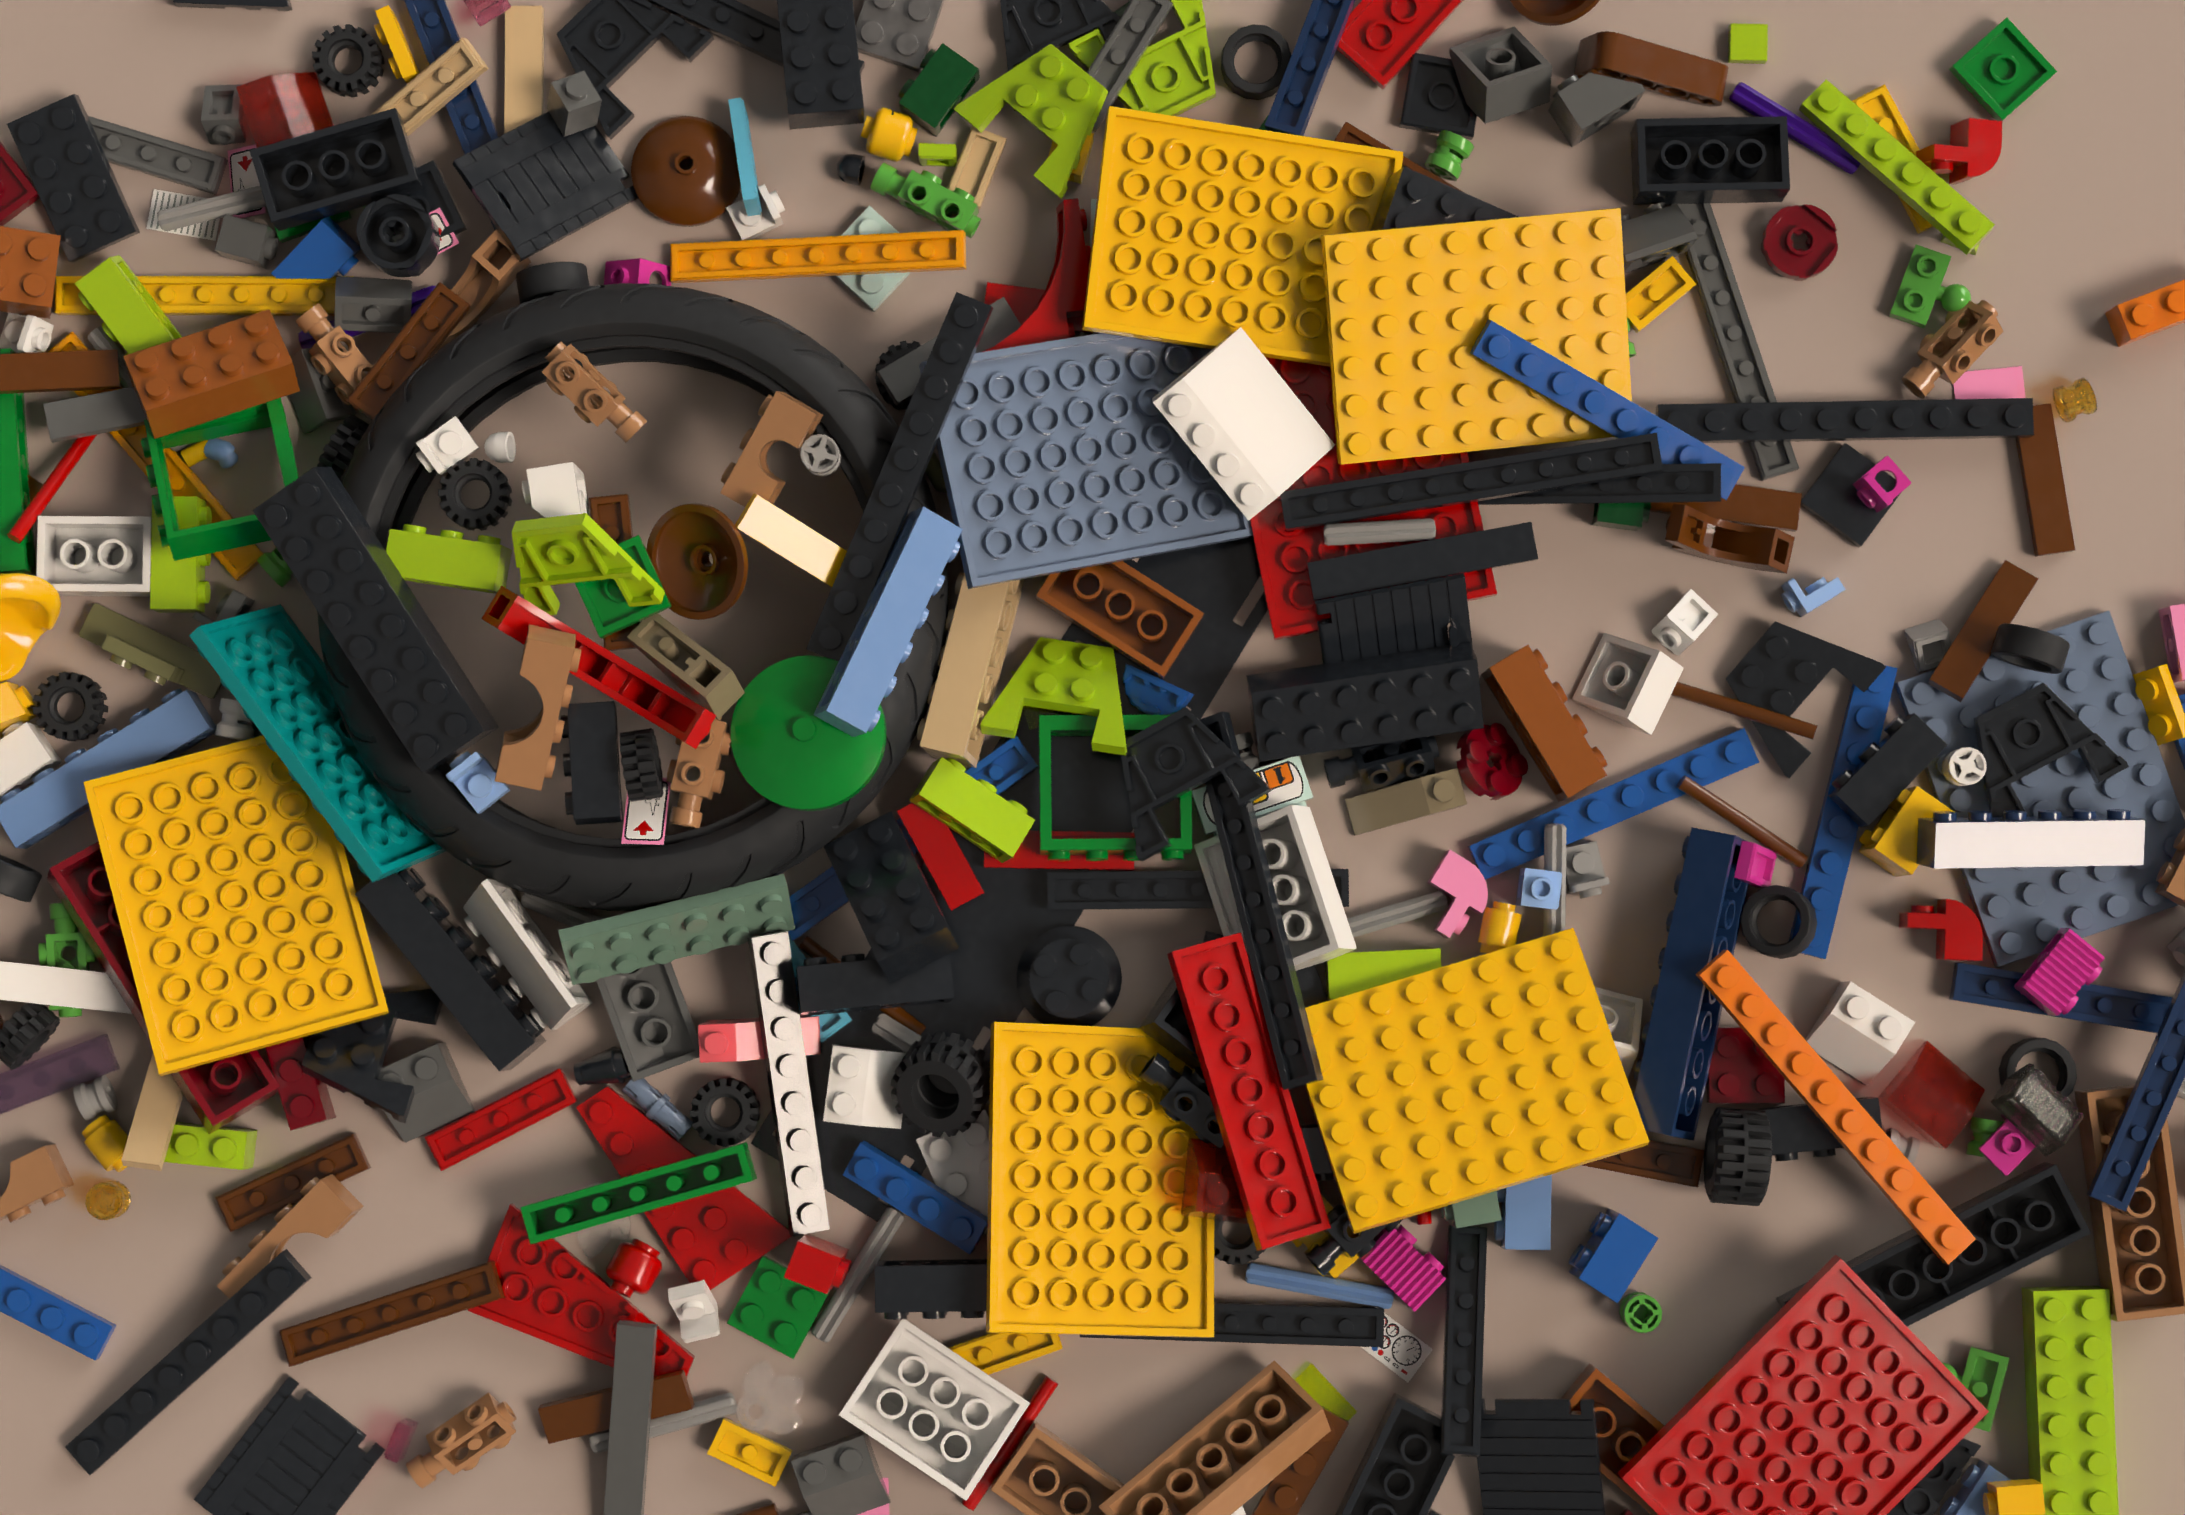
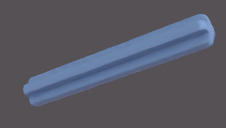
(1319, 1286)

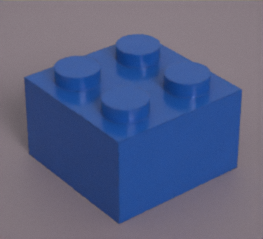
(1612, 1254)

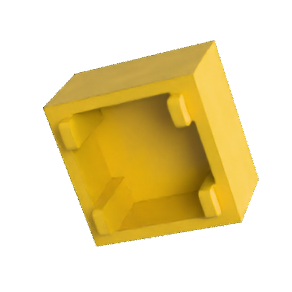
(1895, 836)

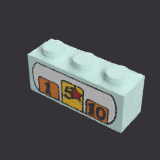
(1287, 784)

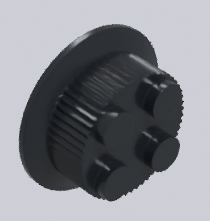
(1069, 977)

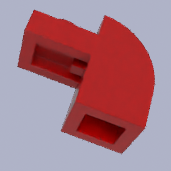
(1971, 152)
(1956, 926)

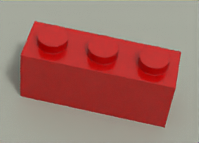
(818, 1264)

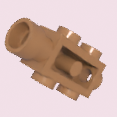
(1954, 347)
(330, 356)
(586, 391)
(705, 758)
(464, 1439)

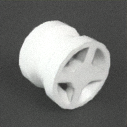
(1971, 769)

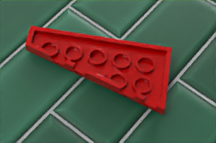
(705, 1234)
(564, 1300)

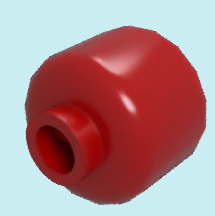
(633, 1268)

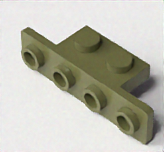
(151, 650)

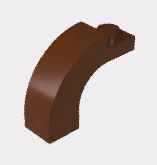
(1728, 541)

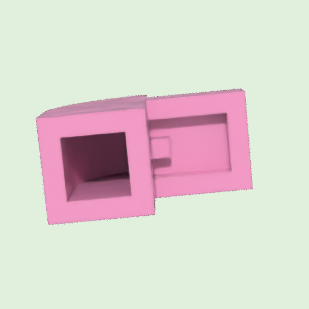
(1465, 885)

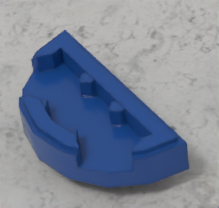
(1153, 694)

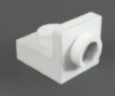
(754, 226)
(26, 334)
(445, 446)
(1684, 623)
(695, 1310)

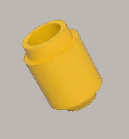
(1499, 927)
(106, 1142)

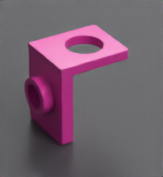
(634, 271)
(1870, 490)
(2006, 1147)

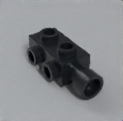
(1385, 764)
(1184, 1084)
(1338, 1242)

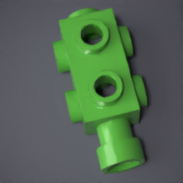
(937, 201)
(50, 953)

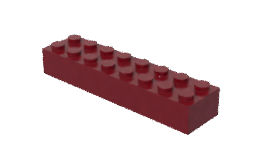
(214, 1090)

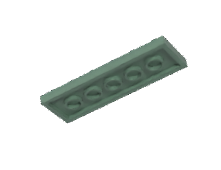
(676, 929)

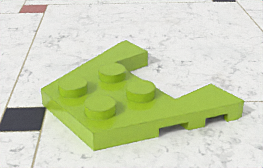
(1171, 73)
(1052, 97)
(572, 552)
(1064, 679)

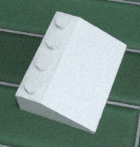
(1243, 423)
(1302, 884)
(525, 953)
(934, 1409)

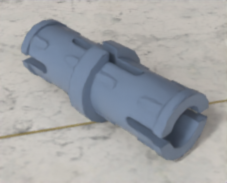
(658, 1107)

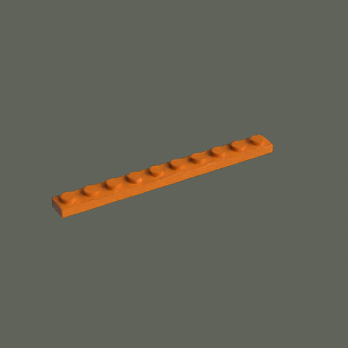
(1835, 1106)

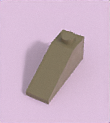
(687, 664)
(1406, 801)

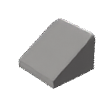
(1928, 644)

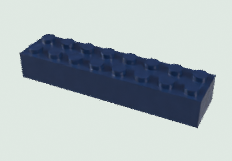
(1684, 1011)

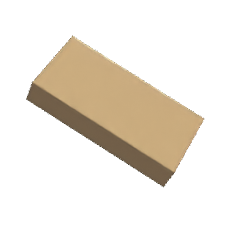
(977, 163)

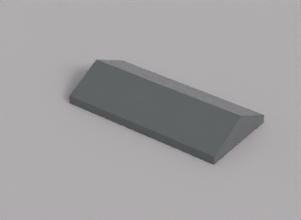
(650, 1019)

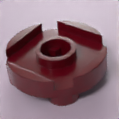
(1800, 263)
(1508, 763)

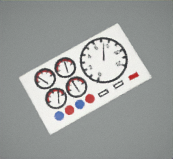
(1401, 1350)

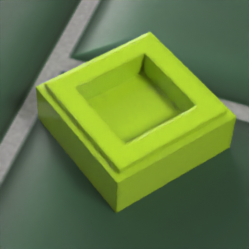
(1747, 43)
(937, 154)

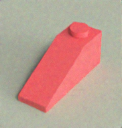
(742, 1040)

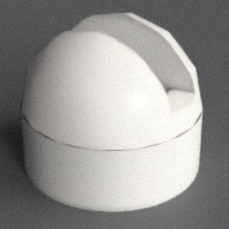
(501, 447)

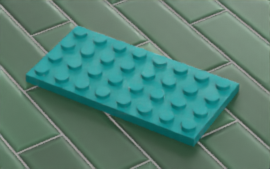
(291, 703)

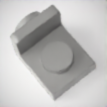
(1585, 870)

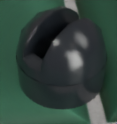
(851, 168)

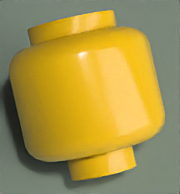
(889, 134)

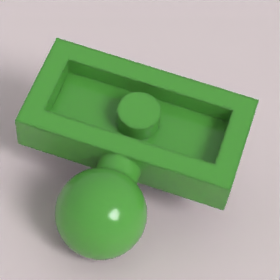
(1923, 286)
(1984, 1379)

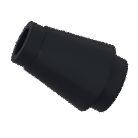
(602, 1068)

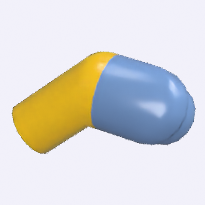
(213, 449)

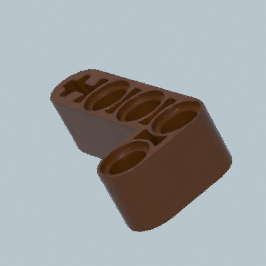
(1653, 66)

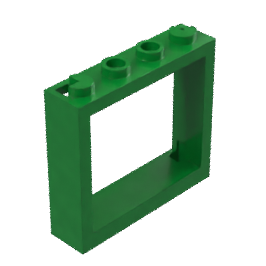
(227, 533)
(1097, 848)

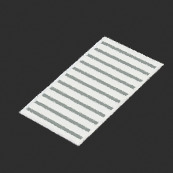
(164, 200)

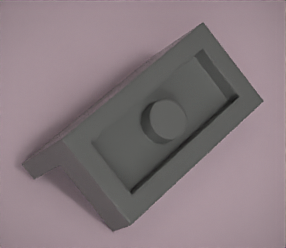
(372, 304)
(317, 397)

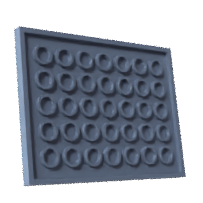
(1071, 463)
(2029, 905)

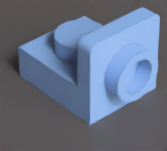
(1818, 594)
(476, 780)
(1538, 888)

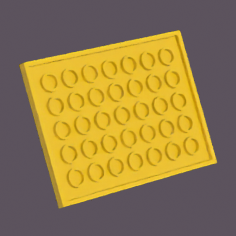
(1223, 231)
(1415, 302)
(232, 905)
(1468, 1081)
(1089, 1190)

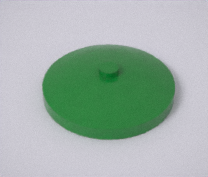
(789, 750)

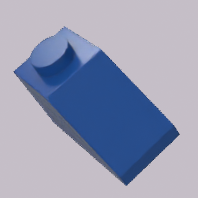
(320, 254)

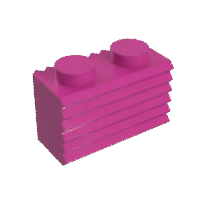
(2060, 973)
(1403, 1267)

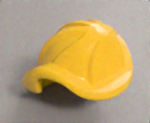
(26, 612)

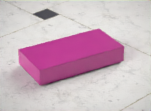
(1755, 865)

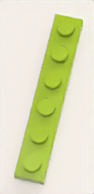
(1896, 167)

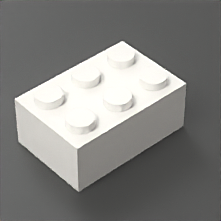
(95, 554)

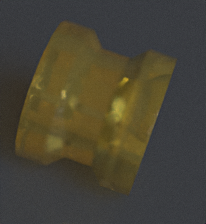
(2074, 400)
(100, 1203)

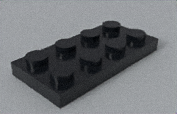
(73, 178)

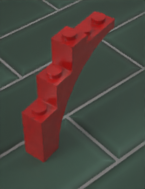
(1066, 285)
(608, 671)

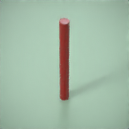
(49, 488)
(1036, 1404)

